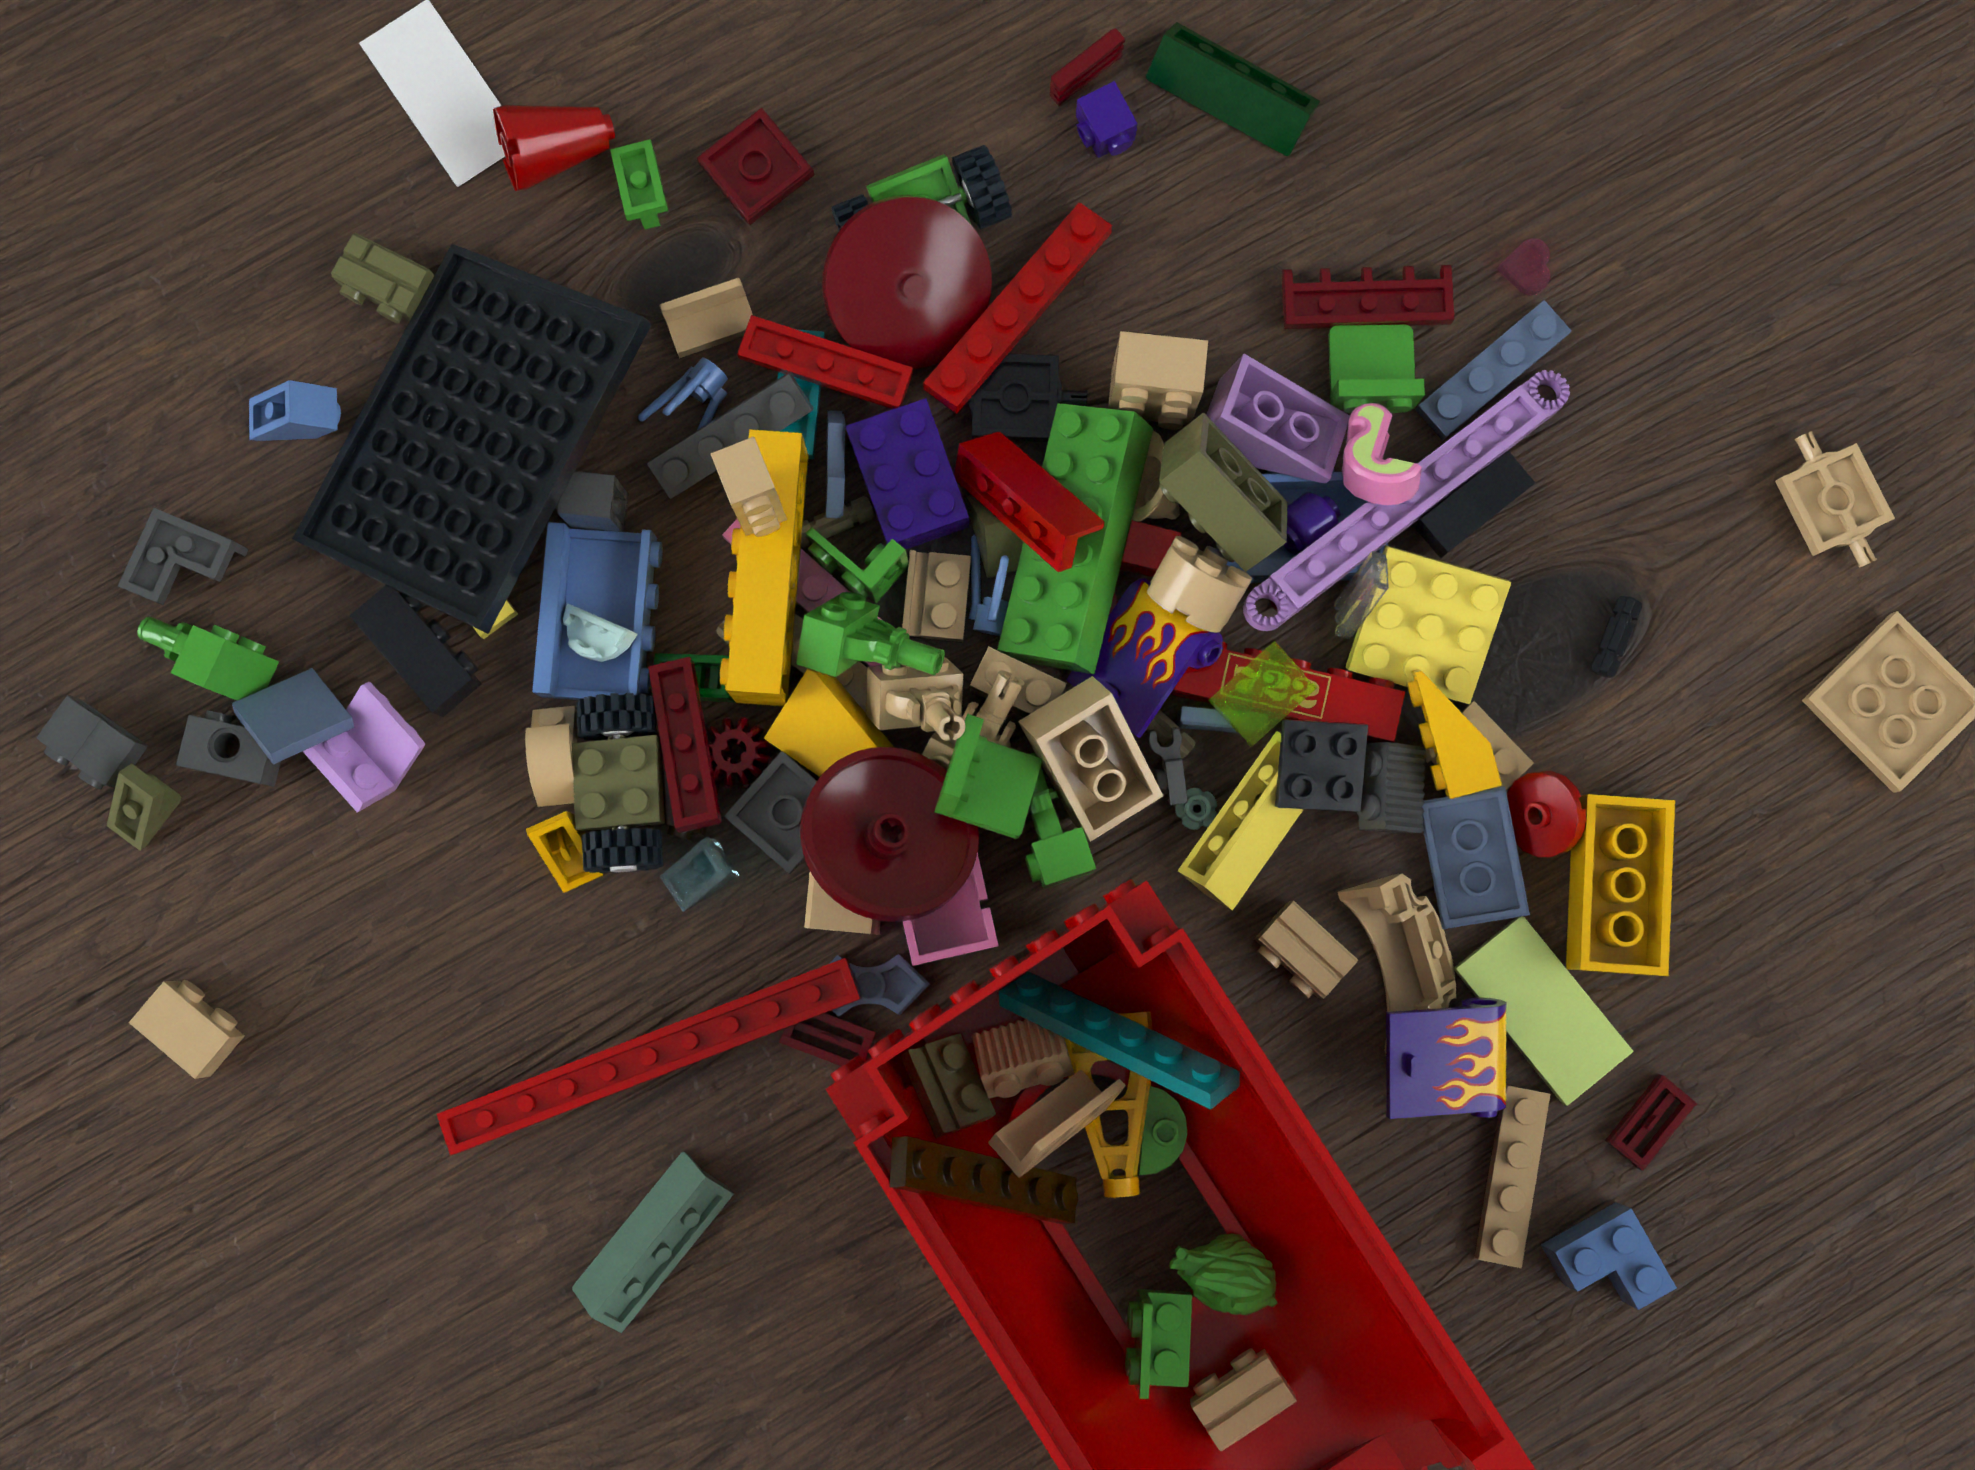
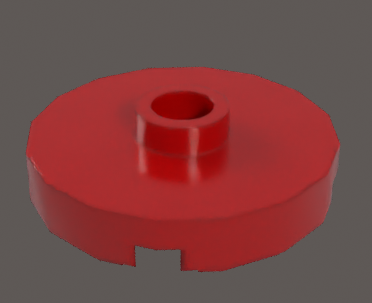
(1561, 811)

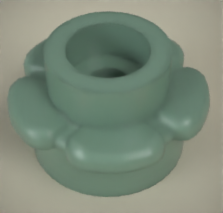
(1195, 820)

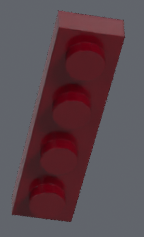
(684, 745)

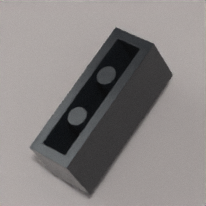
(417, 649)

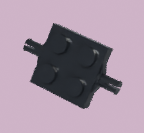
(1021, 398)

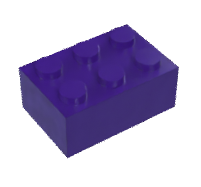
(908, 475)

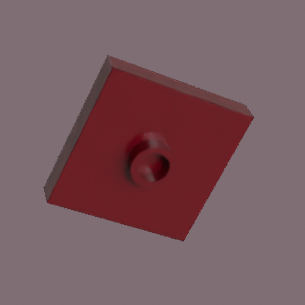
(755, 166)

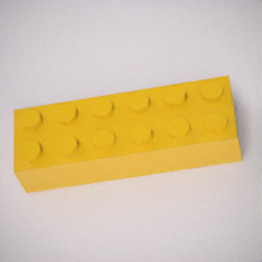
(767, 583)

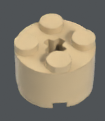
(1198, 585)

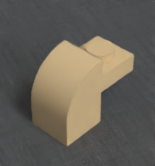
(551, 755)

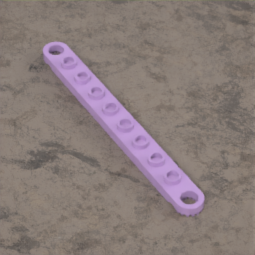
(1377, 524)

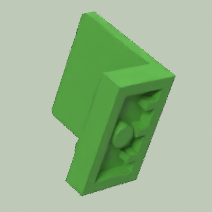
(883, 563)
(988, 783)
(1162, 1339)

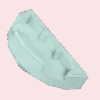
(594, 636)

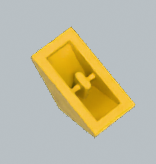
(562, 850)

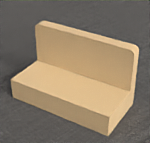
(707, 317)

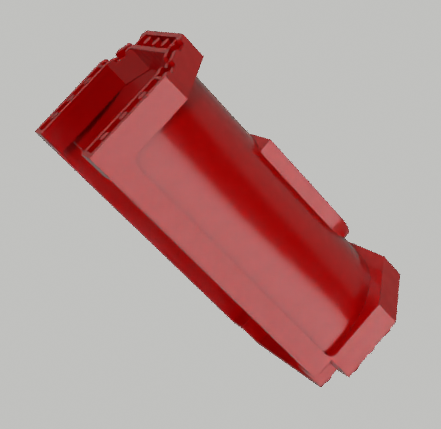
(1349, 1325)

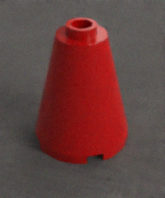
(549, 139)

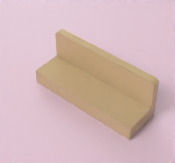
(1052, 1122)

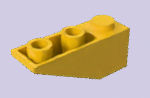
(1460, 749)

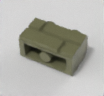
(382, 278)

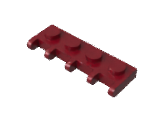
(1368, 301)

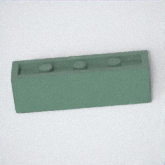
(651, 1243)

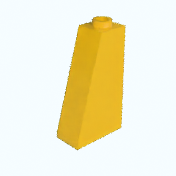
(822, 724)

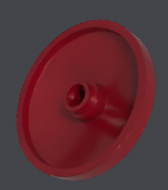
(906, 280)
(877, 838)

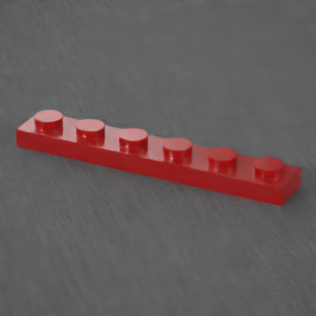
(1017, 308)

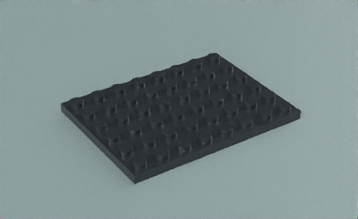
(472, 435)

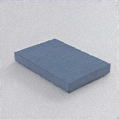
(1474, 858)

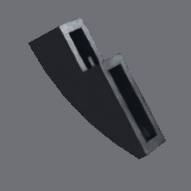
(1474, 504)

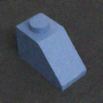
(293, 412)

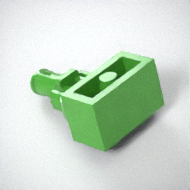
(850, 632)
(211, 657)
(1057, 854)

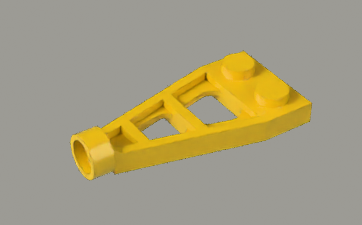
(1135, 1104)

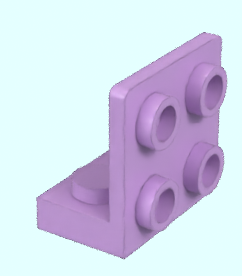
(373, 755)

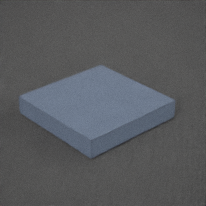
(293, 715)

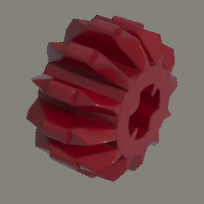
(749, 759)

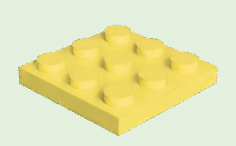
(1430, 621)

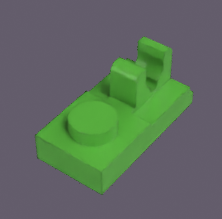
(639, 182)

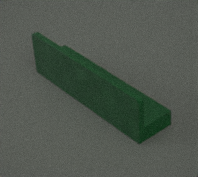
(1231, 88)

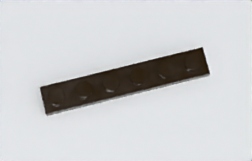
(981, 1181)

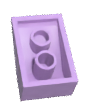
(1277, 422)

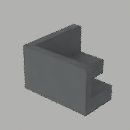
(167, 546)

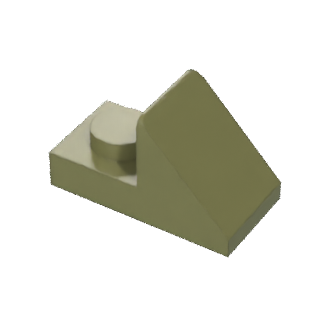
(140, 806)

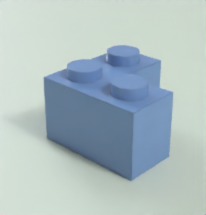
(1611, 1246)

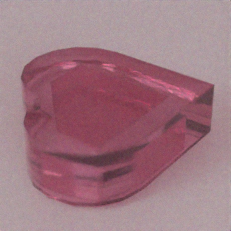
(1527, 267)

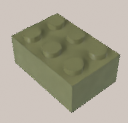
(1223, 493)

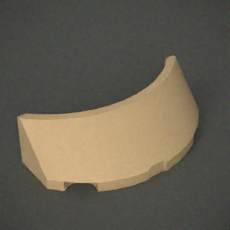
(1406, 941)

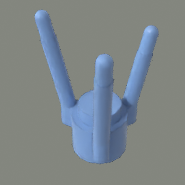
(699, 381)
(991, 614)

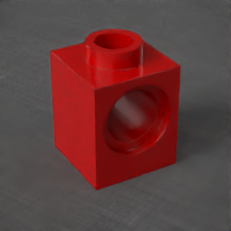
(1146, 548)

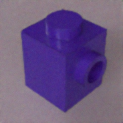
(1105, 121)

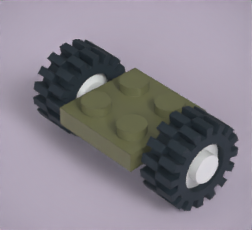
(618, 783)

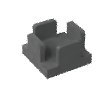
(773, 811)

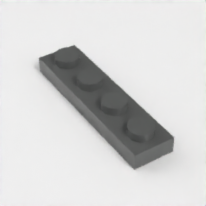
(766, 410)

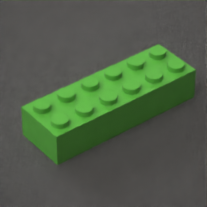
(1064, 614)

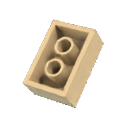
(1158, 377)
(1091, 758)

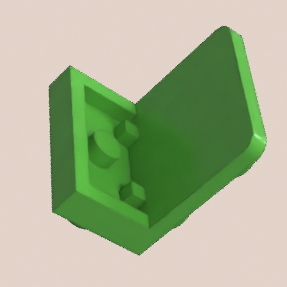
(1373, 367)

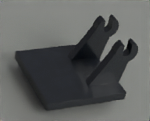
(1321, 765)

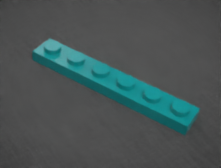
(1120, 1040)

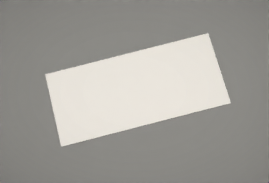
(438, 90)

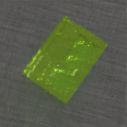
(1262, 694)

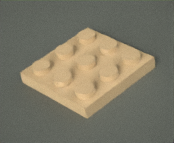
(1894, 702)

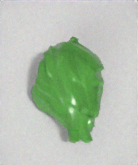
(1228, 1275)

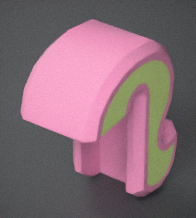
(1363, 465)

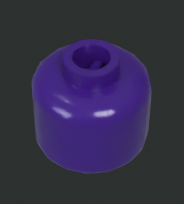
(1308, 520)

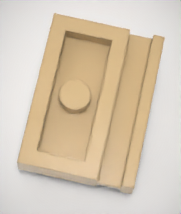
(936, 595)

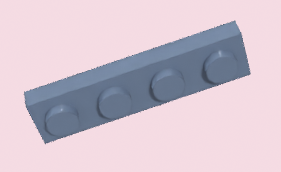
(1493, 370)

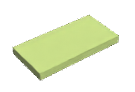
(1546, 1010)

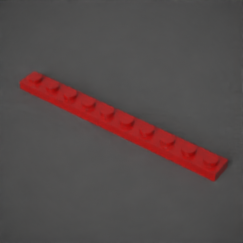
(648, 1056)

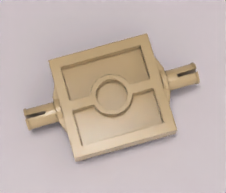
(1835, 499)

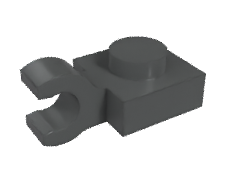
(1171, 776)

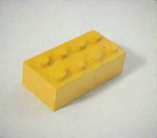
(1622, 887)

